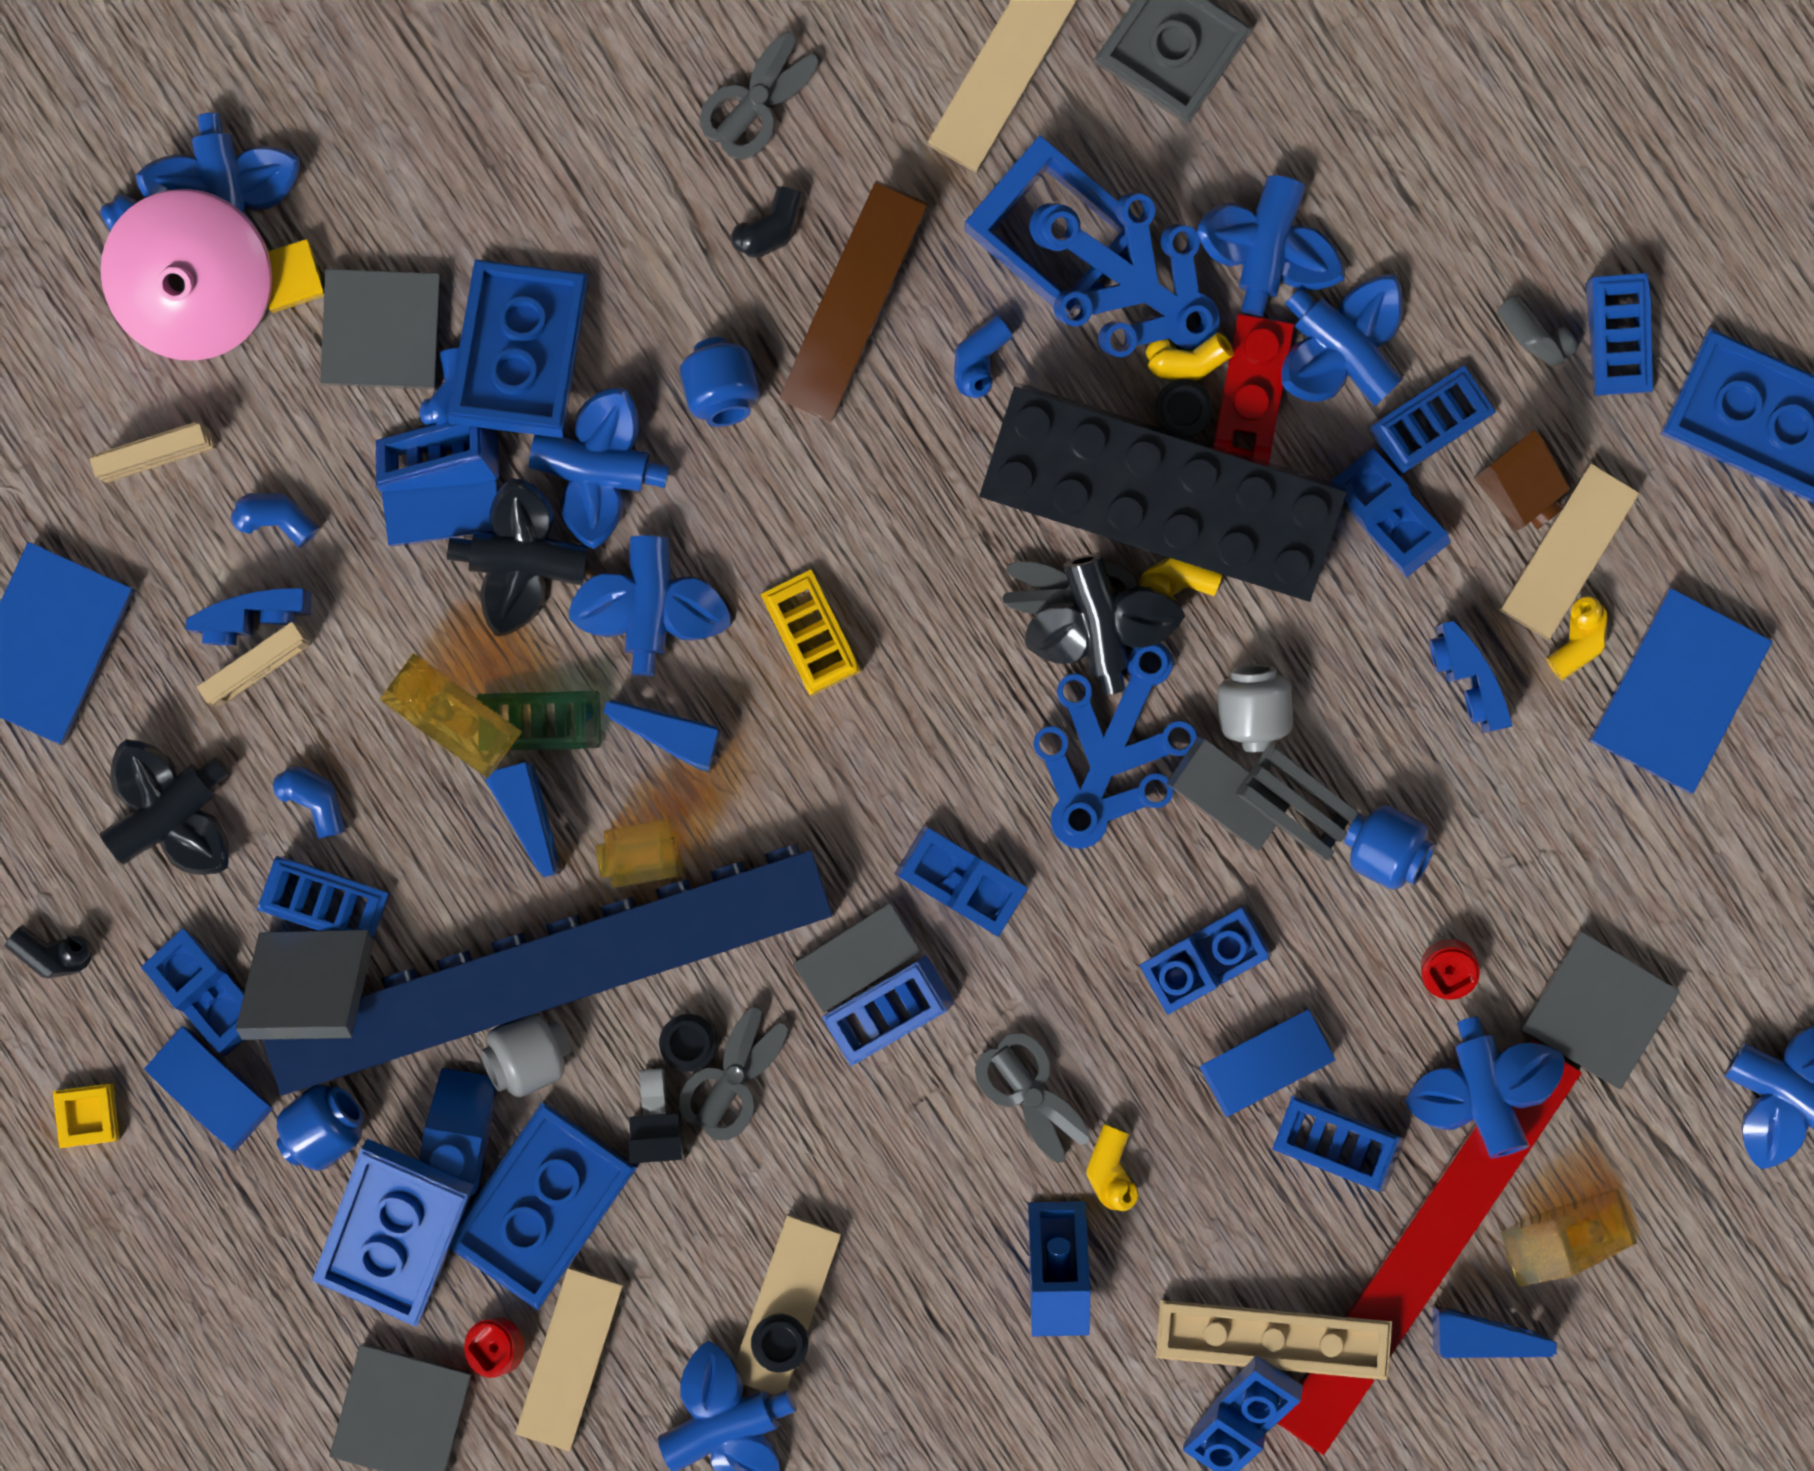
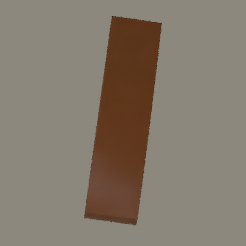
(853, 301)

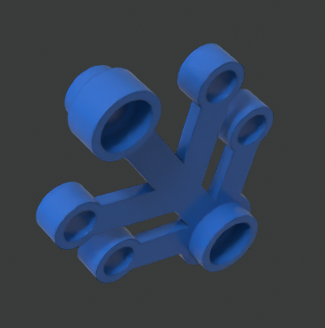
(1135, 280)
(1108, 753)

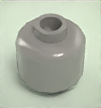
(1255, 707)
(525, 1055)

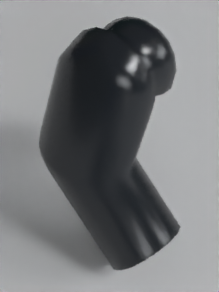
(770, 231)
(51, 958)

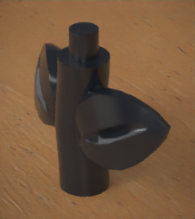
(518, 557)
(1101, 622)
(166, 810)

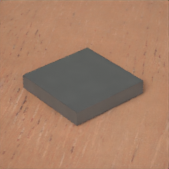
(1173, 51)
(381, 329)
(305, 985)
(1599, 1010)
(400, 1412)

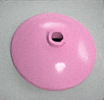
(215, 254)

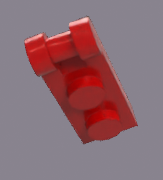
(1253, 384)

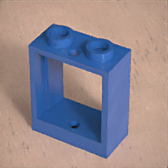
(1008, 193)

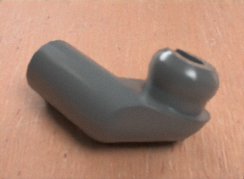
(1531, 335)

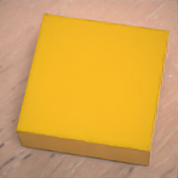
(294, 276)
(86, 1115)

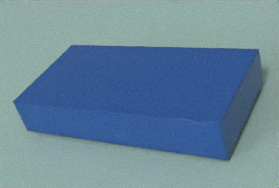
(438, 512)

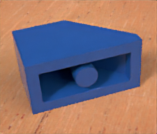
(459, 1125)
(1059, 1269)

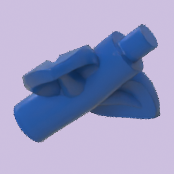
(250, 180)
(1270, 245)
(1345, 342)
(598, 465)
(648, 605)
(1487, 1088)
(1780, 1118)
(722, 1419)

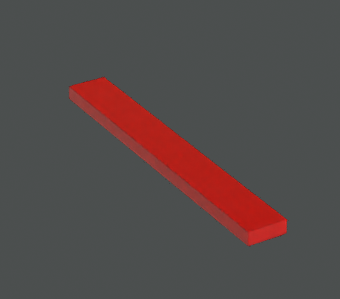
(1420, 1262)

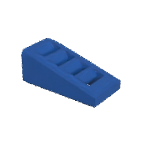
(1640, 311)
(1393, 444)
(461, 468)
(681, 737)
(523, 804)
(277, 882)
(929, 984)
(1384, 1163)
(1472, 1336)

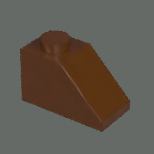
(1525, 483)

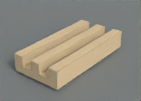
(151, 452)
(254, 665)

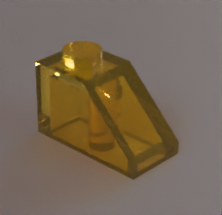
(450, 715)
(640, 853)
(1568, 1238)

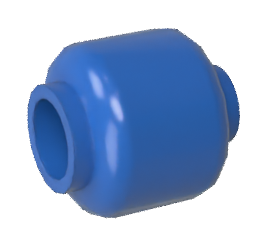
(719, 382)
(1389, 847)
(319, 1127)

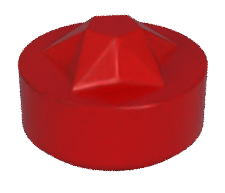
(1450, 969)
(494, 1347)

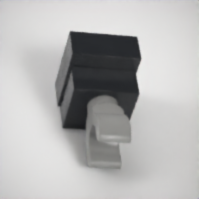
(655, 1134)

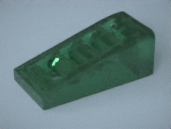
(586, 718)

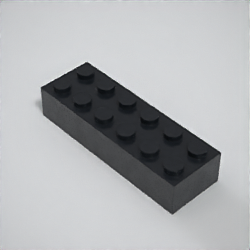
(1163, 492)

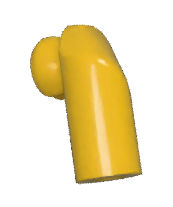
(1176, 364)
(1174, 576)
(1586, 638)
(1107, 1173)

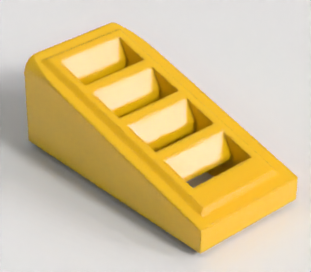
(831, 675)

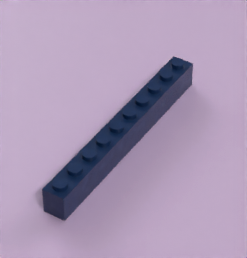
(563, 966)

